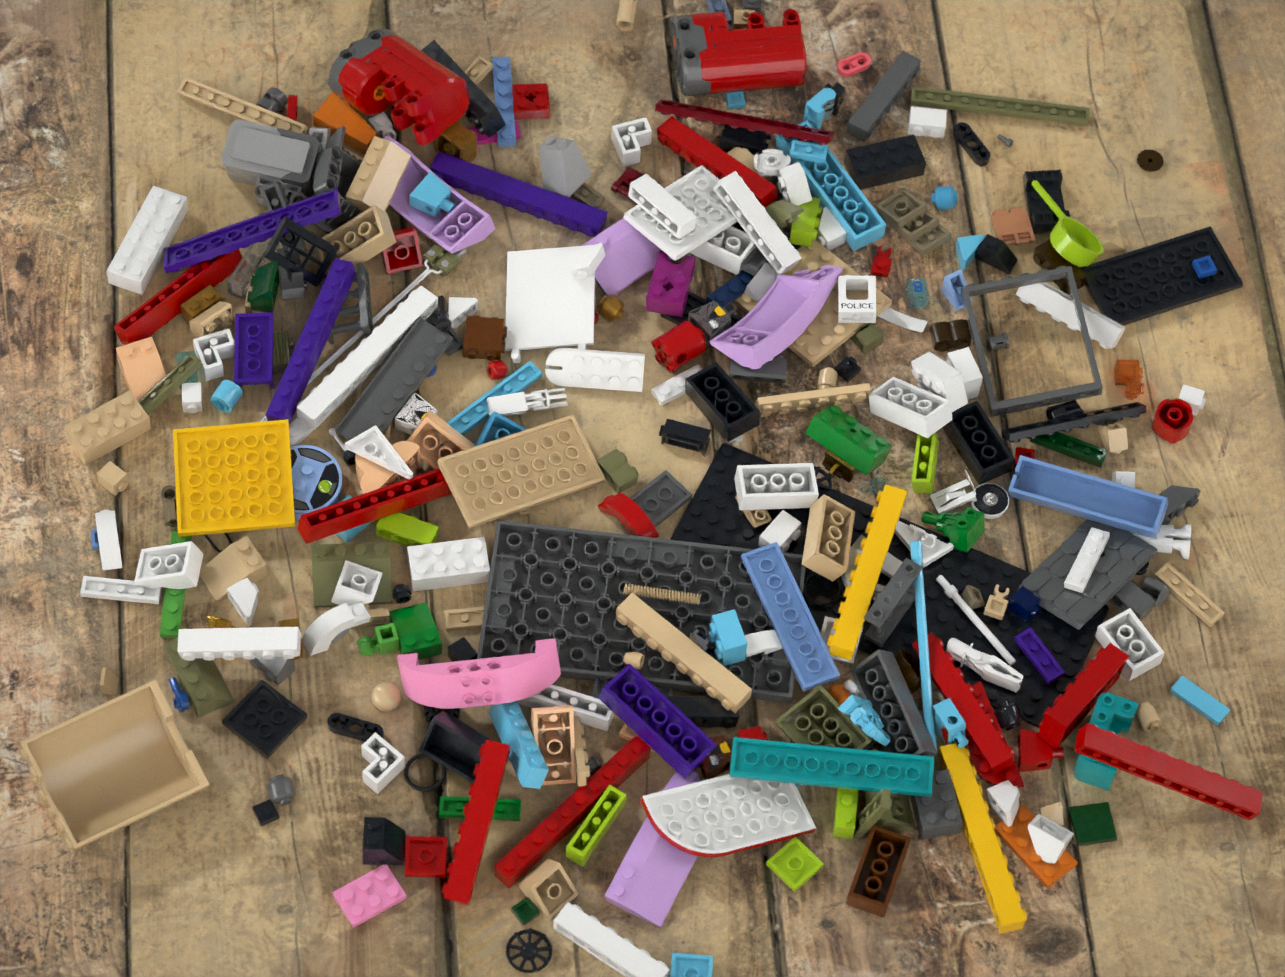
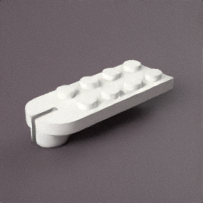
(596, 369)

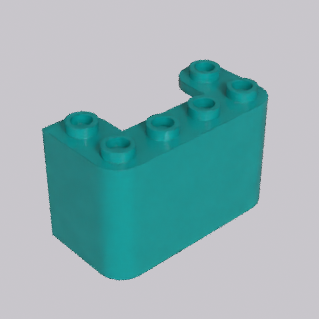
(1109, 714)

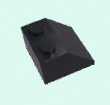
(383, 842)

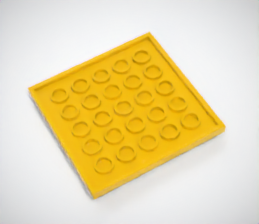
(233, 478)

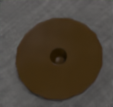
(1150, 160)

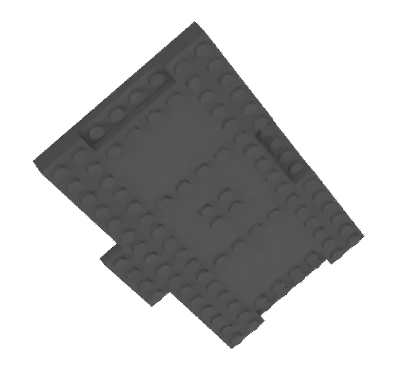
(572, 581)

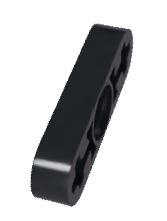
(971, 151)
(339, 729)

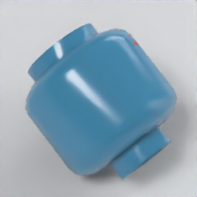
(945, 198)

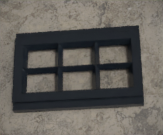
(316, 241)

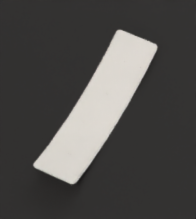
(903, 320)

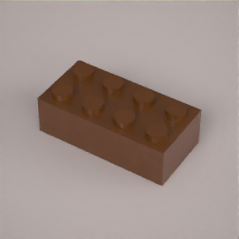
(878, 871)

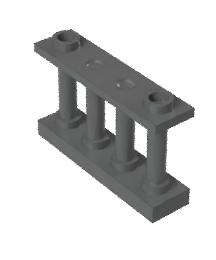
(363, 307)
(892, 603)

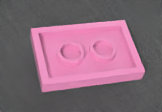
(369, 895)

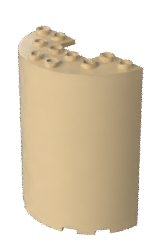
(112, 766)

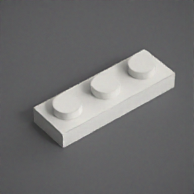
(673, 387)

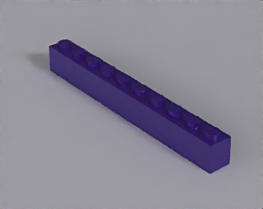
(519, 195)
(311, 341)

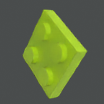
(794, 864)

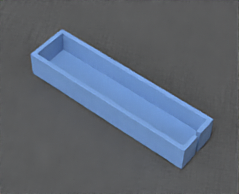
(1088, 497)

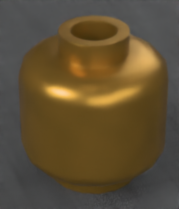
(611, 308)

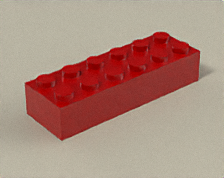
(1082, 695)

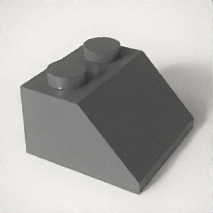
(274, 669)

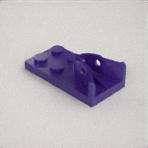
(254, 349)

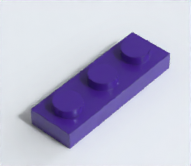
(1039, 656)

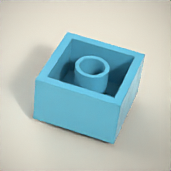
(728, 638)

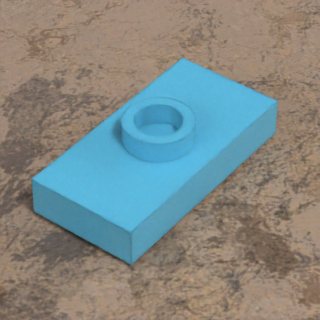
(808, 151)

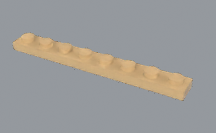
(236, 107)

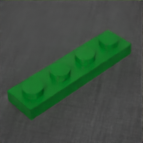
(505, 808)

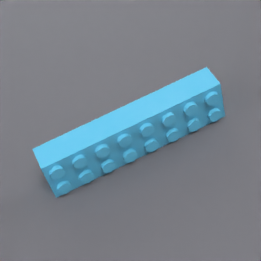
(839, 195)

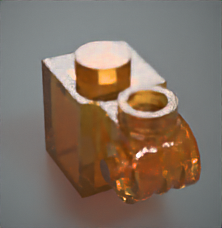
(1129, 374)

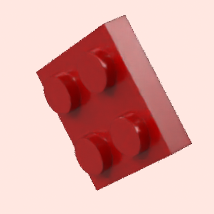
(425, 856)

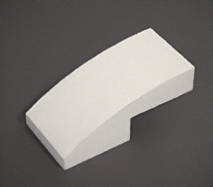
(762, 641)

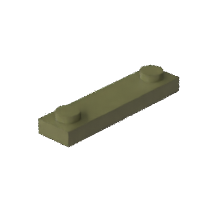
(170, 383)
(872, 813)

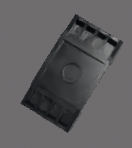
(1039, 213)

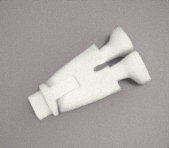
(1165, 540)

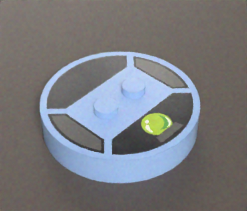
(315, 479)

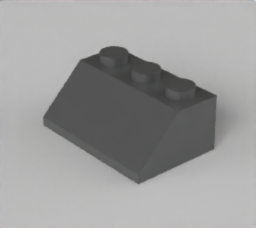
(771, 371)

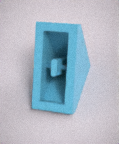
(967, 249)

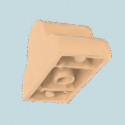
(373, 476)
(555, 739)

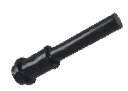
(443, 322)

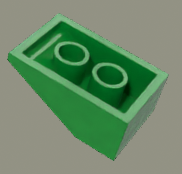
(416, 631)

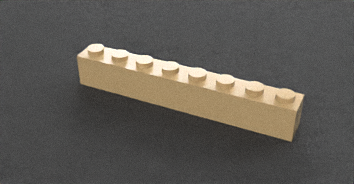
(683, 653)

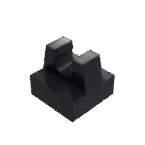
(848, 368)

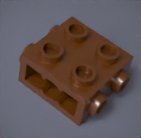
(484, 338)

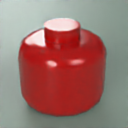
(497, 370)

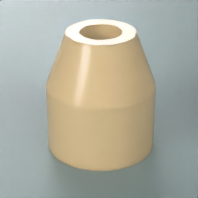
(634, 659)

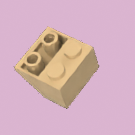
(213, 320)

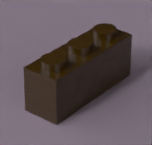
(1050, 259)

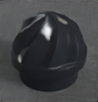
(402, 593)

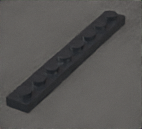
(1080, 420)

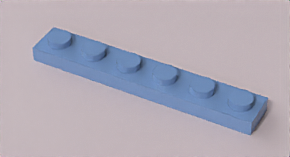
(504, 100)

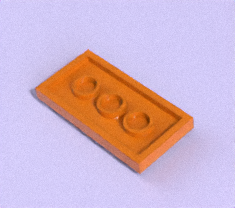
(1020, 842)

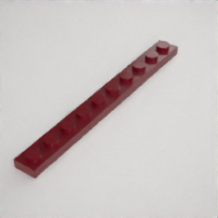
(752, 123)

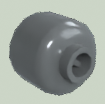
(280, 789)

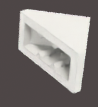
(461, 308)

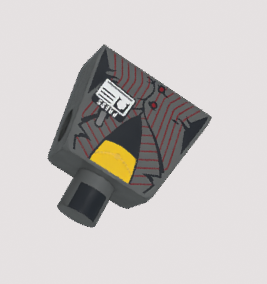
(711, 319)

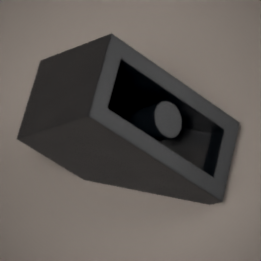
(996, 254)

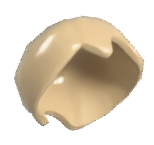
(386, 696)

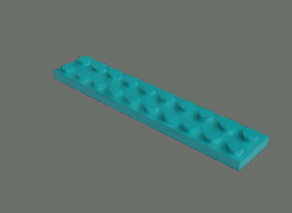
(831, 766)

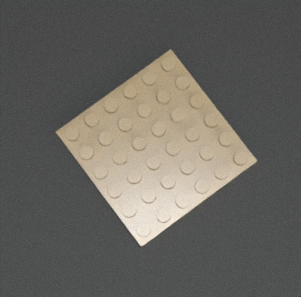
(824, 332)

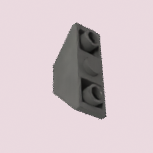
(1179, 499)

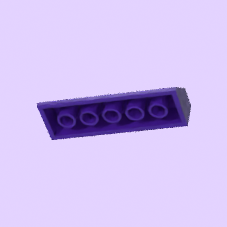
(657, 721)

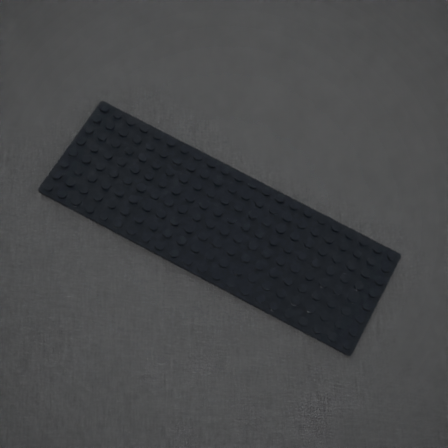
(716, 520)

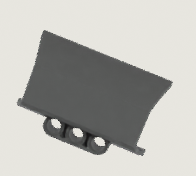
(336, 171)

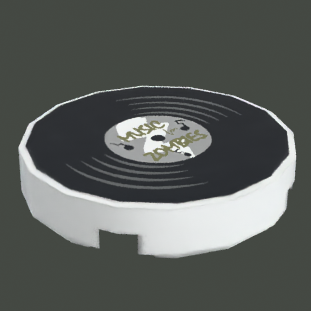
(991, 500)

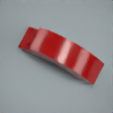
(629, 515)

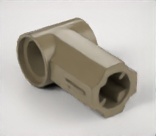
(169, 505)

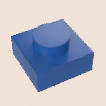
(1204, 267)

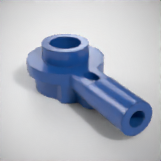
(181, 699)

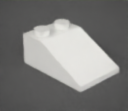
(170, 566)

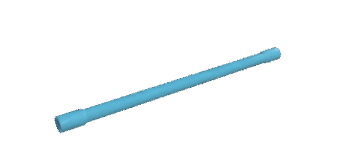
(917, 557)

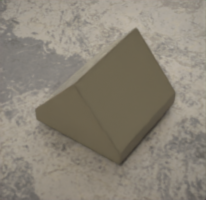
(973, 597)

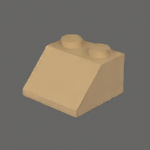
(548, 888)

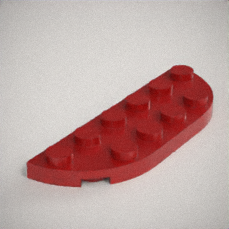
(1010, 773)

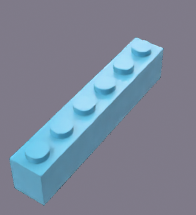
(524, 752)

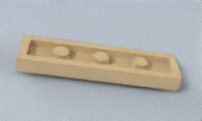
(1189, 595)
(464, 618)
(581, 756)

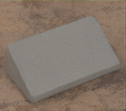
(761, 283)

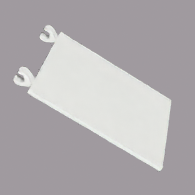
(545, 302)

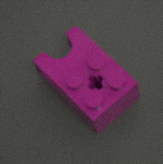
(670, 285)

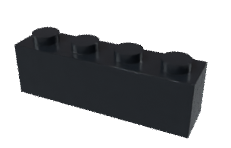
(705, 711)

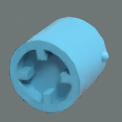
(226, 396)

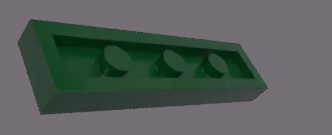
(1073, 448)

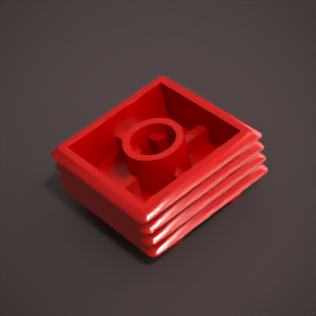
(531, 101)

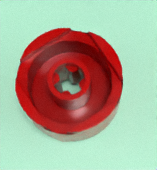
(1172, 420)

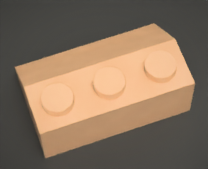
(437, 439)

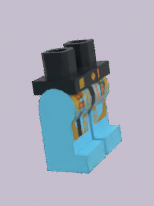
(824, 105)

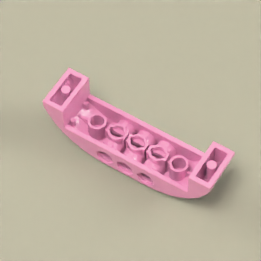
(480, 680)

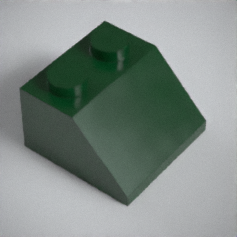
(264, 287)

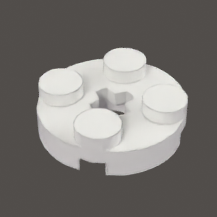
(770, 162)

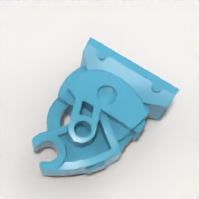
(865, 717)

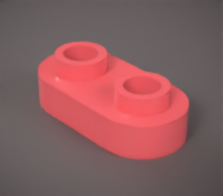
(852, 64)

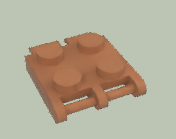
(1012, 226)

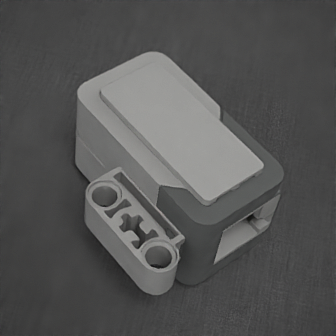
(270, 154)

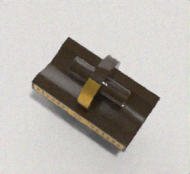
(838, 467)

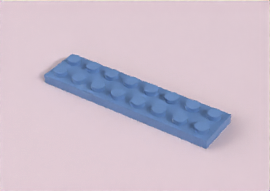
(790, 616)

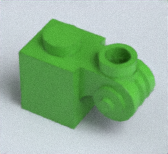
(384, 641)

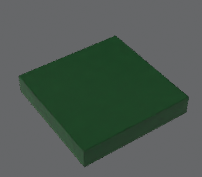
(1092, 824)

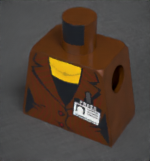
(718, 760)

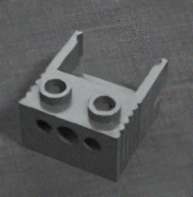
(291, 283)

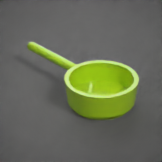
(1071, 237)

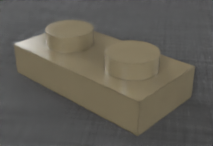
(588, 195)

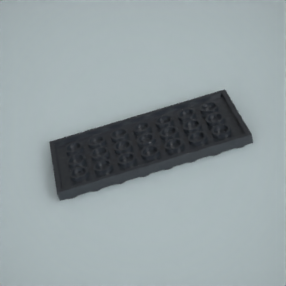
(1159, 277)

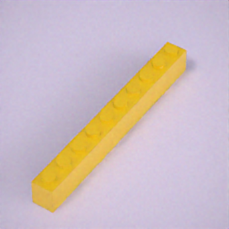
(868, 571)
(982, 840)

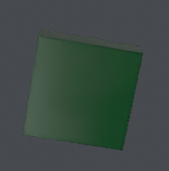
(525, 911)

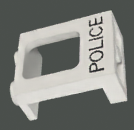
(856, 310)

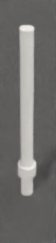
(952, 592)

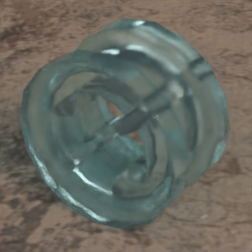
(872, 487)

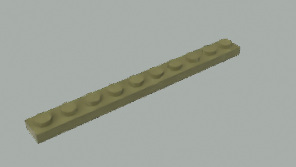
(1000, 106)

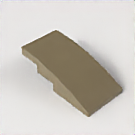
(913, 221)

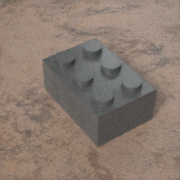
(939, 813)

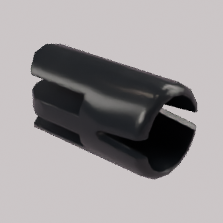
(1063, 410)

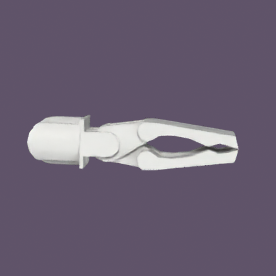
(520, 402)
(987, 666)

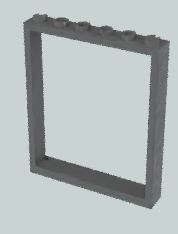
(1044, 398)

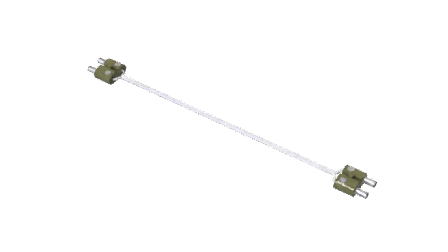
(435, 257)

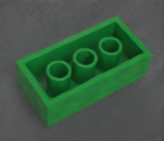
(849, 439)

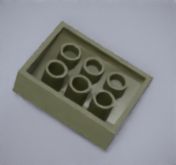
(329, 562)
(821, 723)

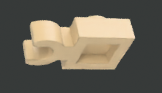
(997, 604)

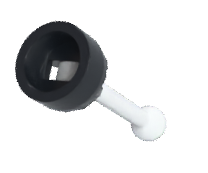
(348, 456)

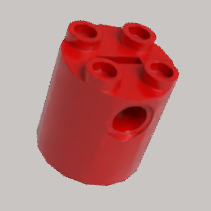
(679, 346)

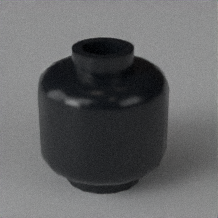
(1008, 715)

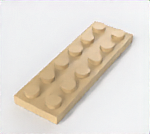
(809, 399)

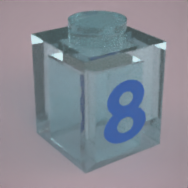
(917, 292)

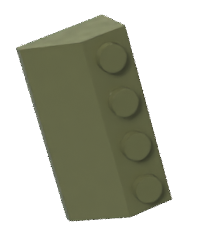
(199, 681)
(899, 816)

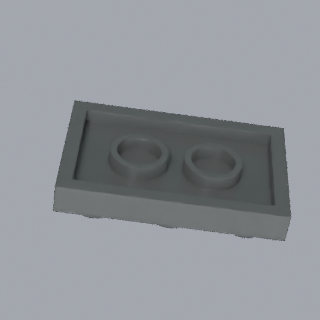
(662, 497)

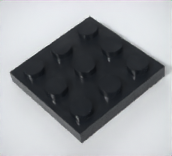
(264, 719)

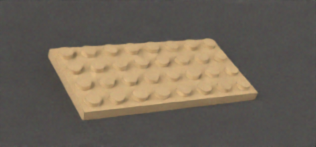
(520, 471)

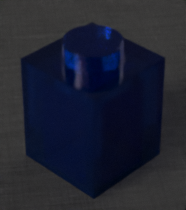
(1024, 603)

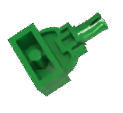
(961, 528)

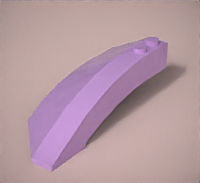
(451, 230)
(626, 259)
(778, 317)
(651, 870)

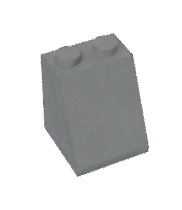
(562, 166)

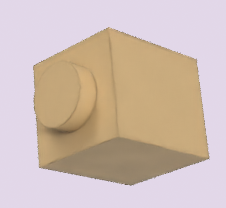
(112, 478)

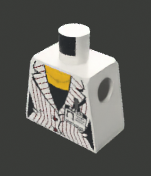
(412, 414)

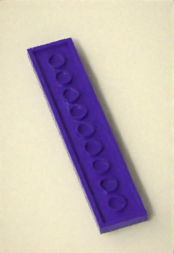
(250, 231)

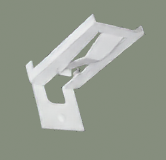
(946, 495)

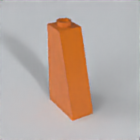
(338, 113)

